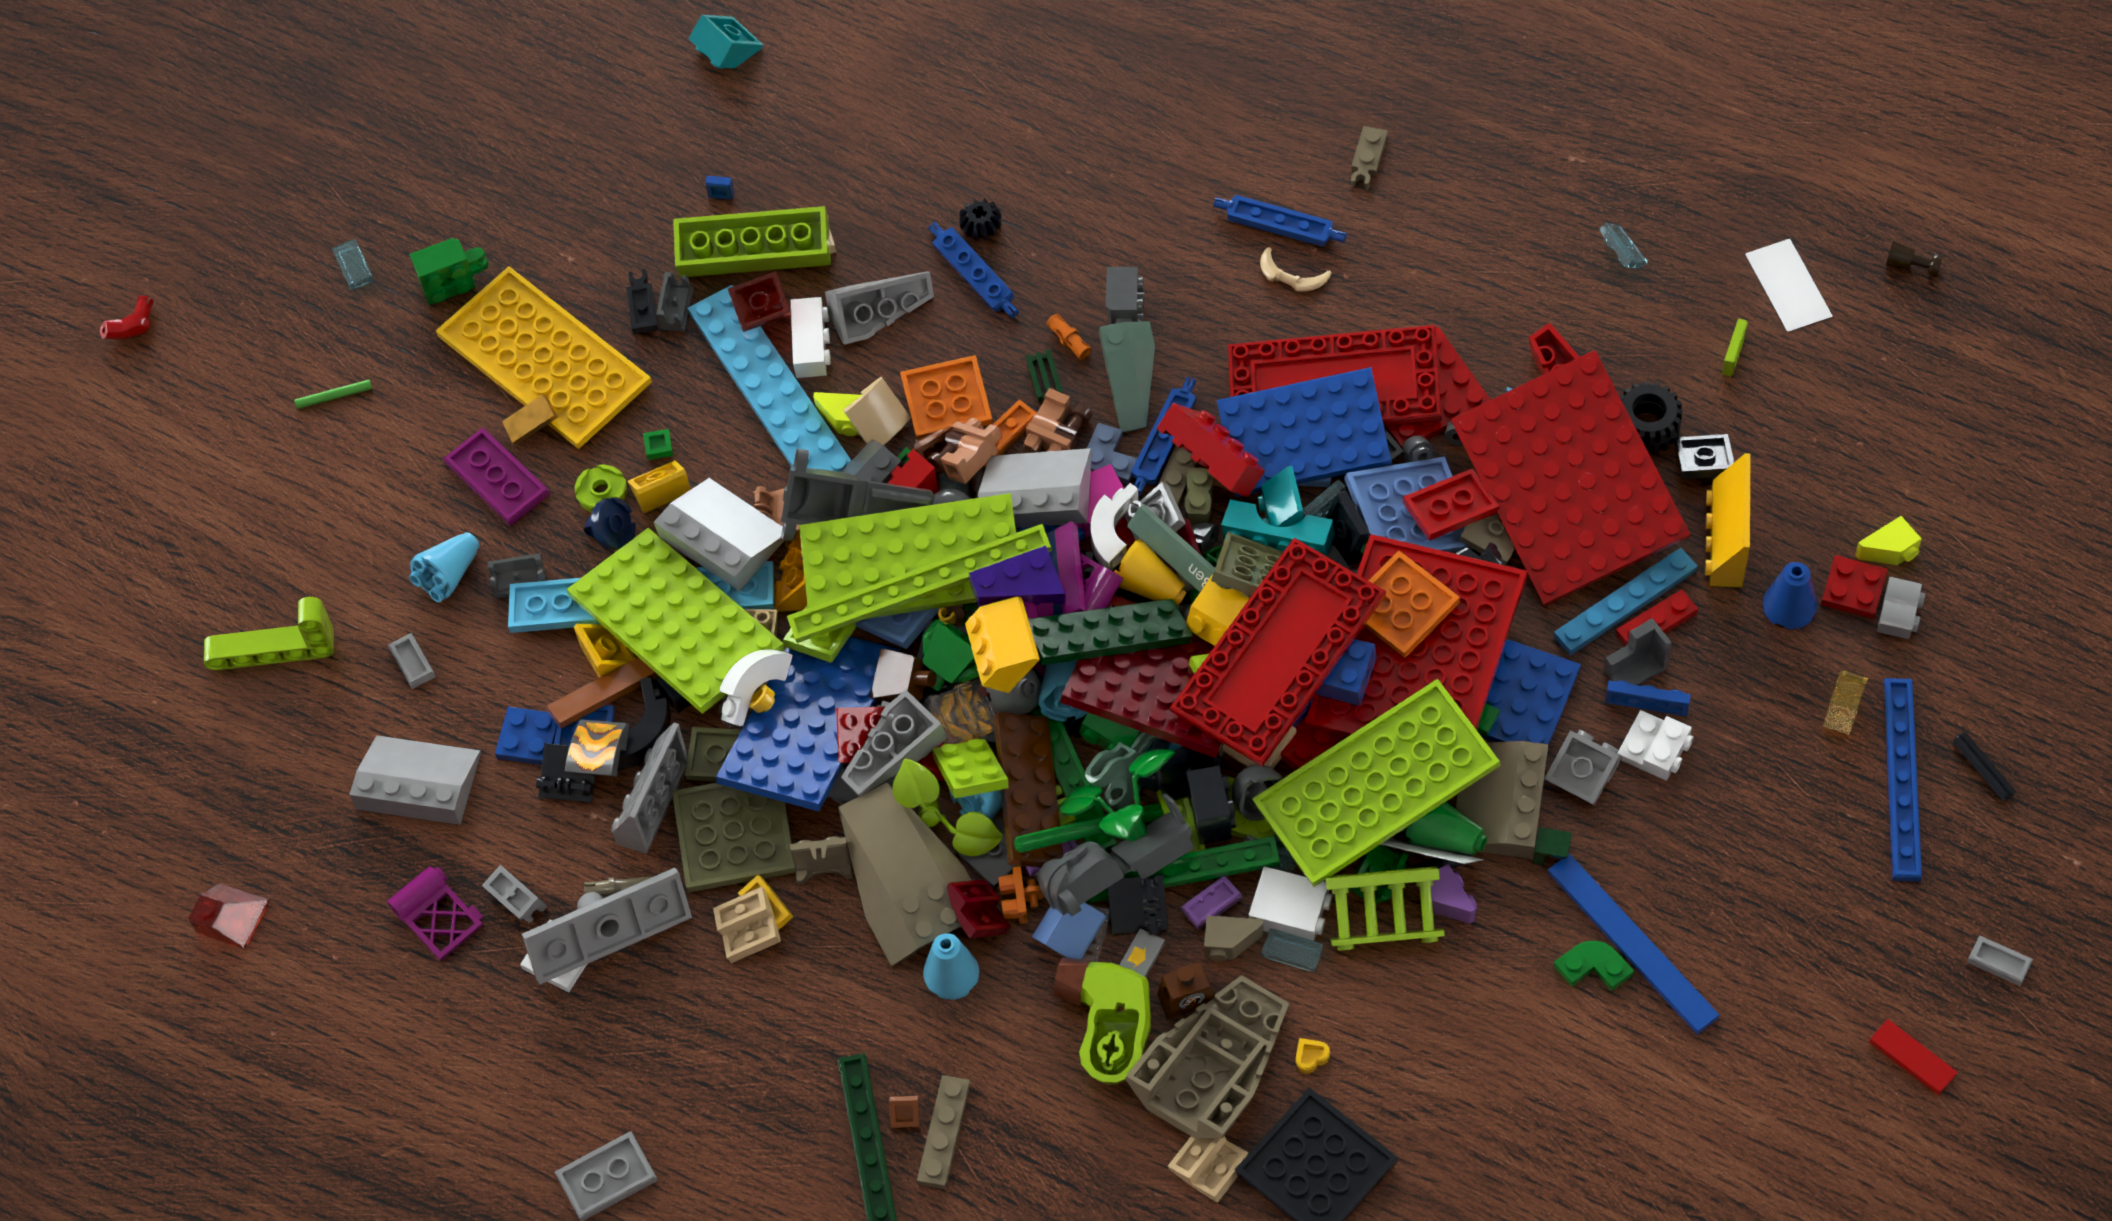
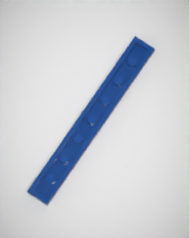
(1902, 780)
(1633, 944)

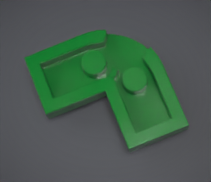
(1595, 957)

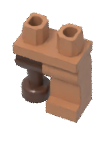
(1047, 425)
(966, 450)

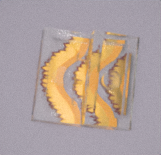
(962, 712)

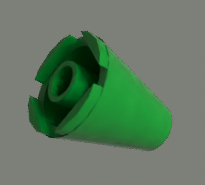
(1447, 830)

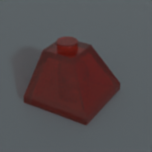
(759, 301)
(228, 914)

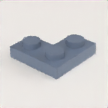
(1104, 446)

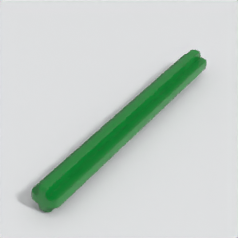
(1075, 831)

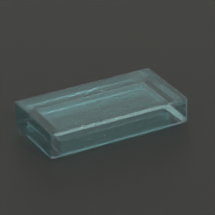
(352, 264)
(1292, 950)

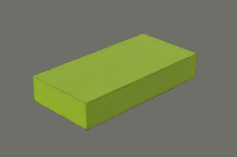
(1735, 347)

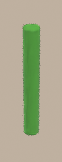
(333, 394)

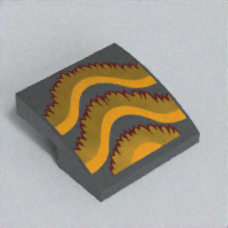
(596, 747)

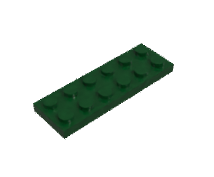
(1109, 631)

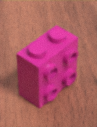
(1101, 482)

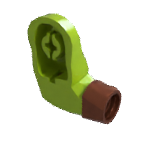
(1117, 1015)

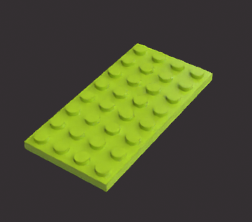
(879, 546)
(671, 617)
(1376, 782)

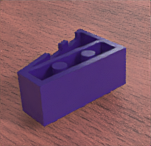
(1024, 575)

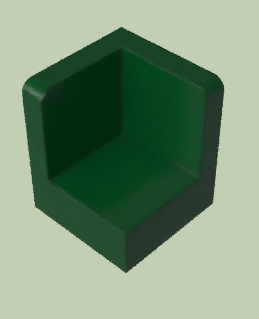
(1551, 844)

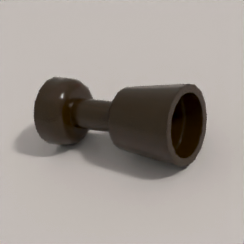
(1903, 256)

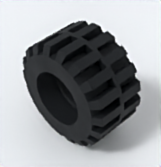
(1655, 401)

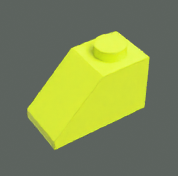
(831, 409)
(1890, 544)

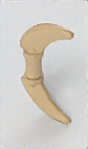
(1300, 284)

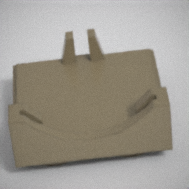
(820, 857)

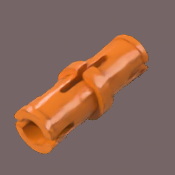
(1069, 336)

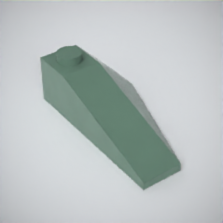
(1129, 364)

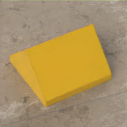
(660, 486)
(602, 648)

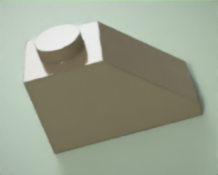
(1230, 936)

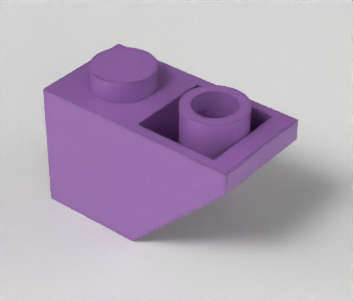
(1450, 898)

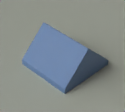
(1069, 934)

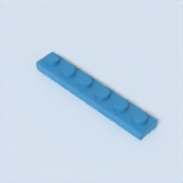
(1625, 601)

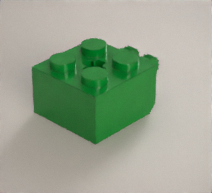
(447, 269)

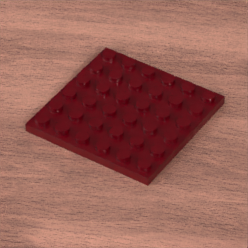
(1140, 689)

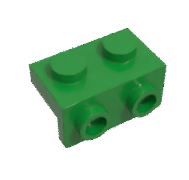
(1380, 860)

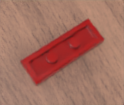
(1913, 1057)

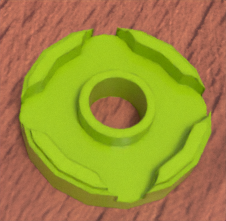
(597, 476)

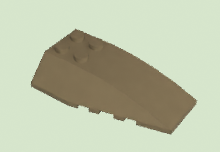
(900, 873)
(1211, 1061)

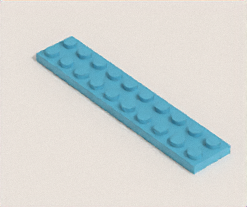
(768, 384)
(548, 606)

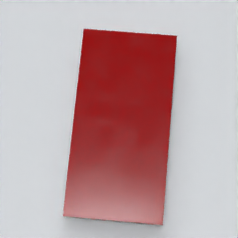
(1400, 360)
(1278, 652)

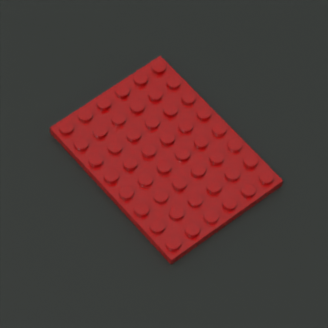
(1570, 478)
(1457, 652)

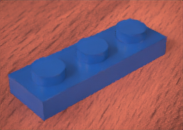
(1647, 698)

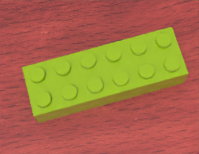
(752, 241)

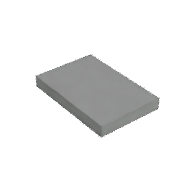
(606, 1176)

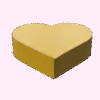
(1310, 1054)

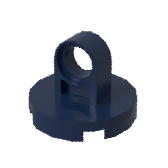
(611, 523)

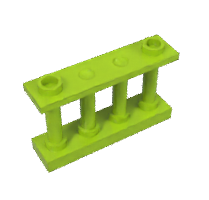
(1396, 882)

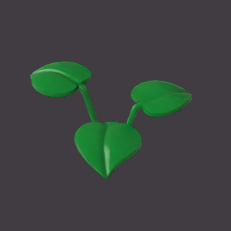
(1127, 821)

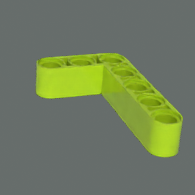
(308, 640)

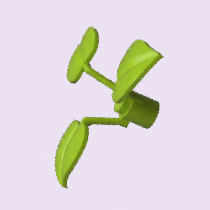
(918, 786)

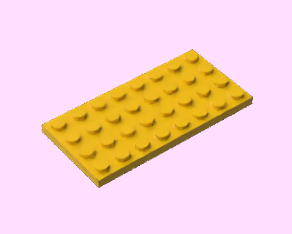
(541, 349)

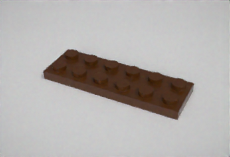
(1031, 794)

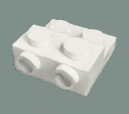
(1656, 744)

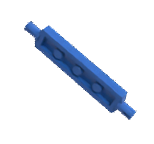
(1279, 220)
(973, 269)
(1158, 445)

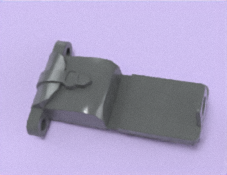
(832, 495)
(1091, 869)

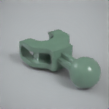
(1115, 770)

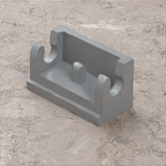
(513, 894)

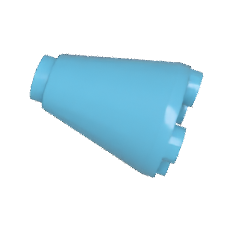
(443, 565)

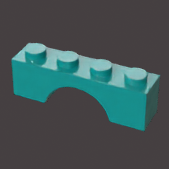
(1243, 520)

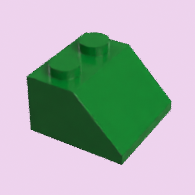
(1106, 732)

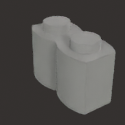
(1900, 608)

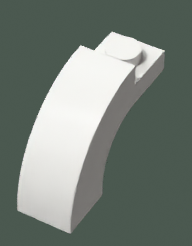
(1104, 540)
(747, 677)

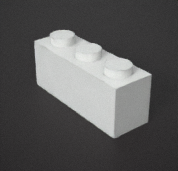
(810, 337)

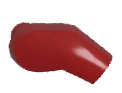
(130, 326)

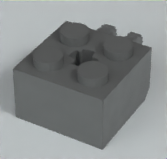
(1124, 295)

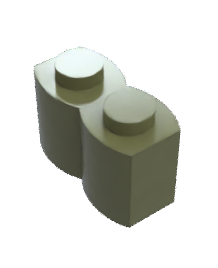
(1199, 496)

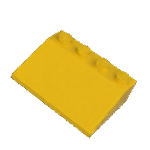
(1729, 525)

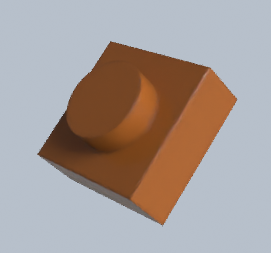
(904, 1111)

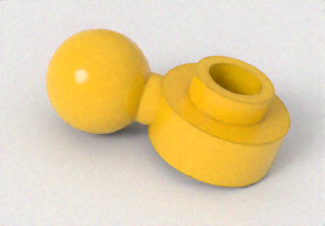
(762, 699)

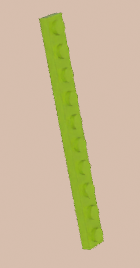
(911, 585)

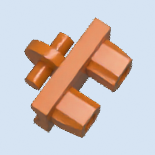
(1014, 884)

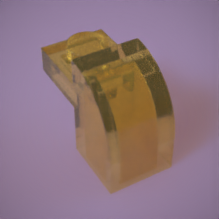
(1845, 702)

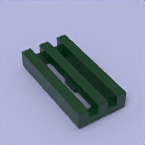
(1039, 358)

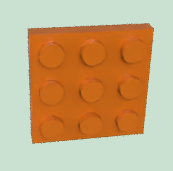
(945, 394)
(1412, 604)

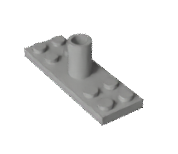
(606, 925)

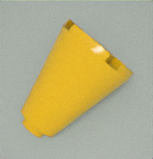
(1148, 575)

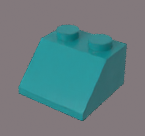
(724, 41)
(1281, 499)

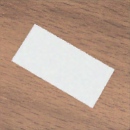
(1788, 285)
(1430, 851)

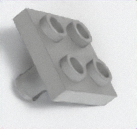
(1162, 504)

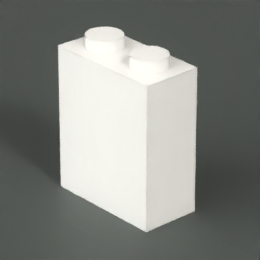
(1290, 904)

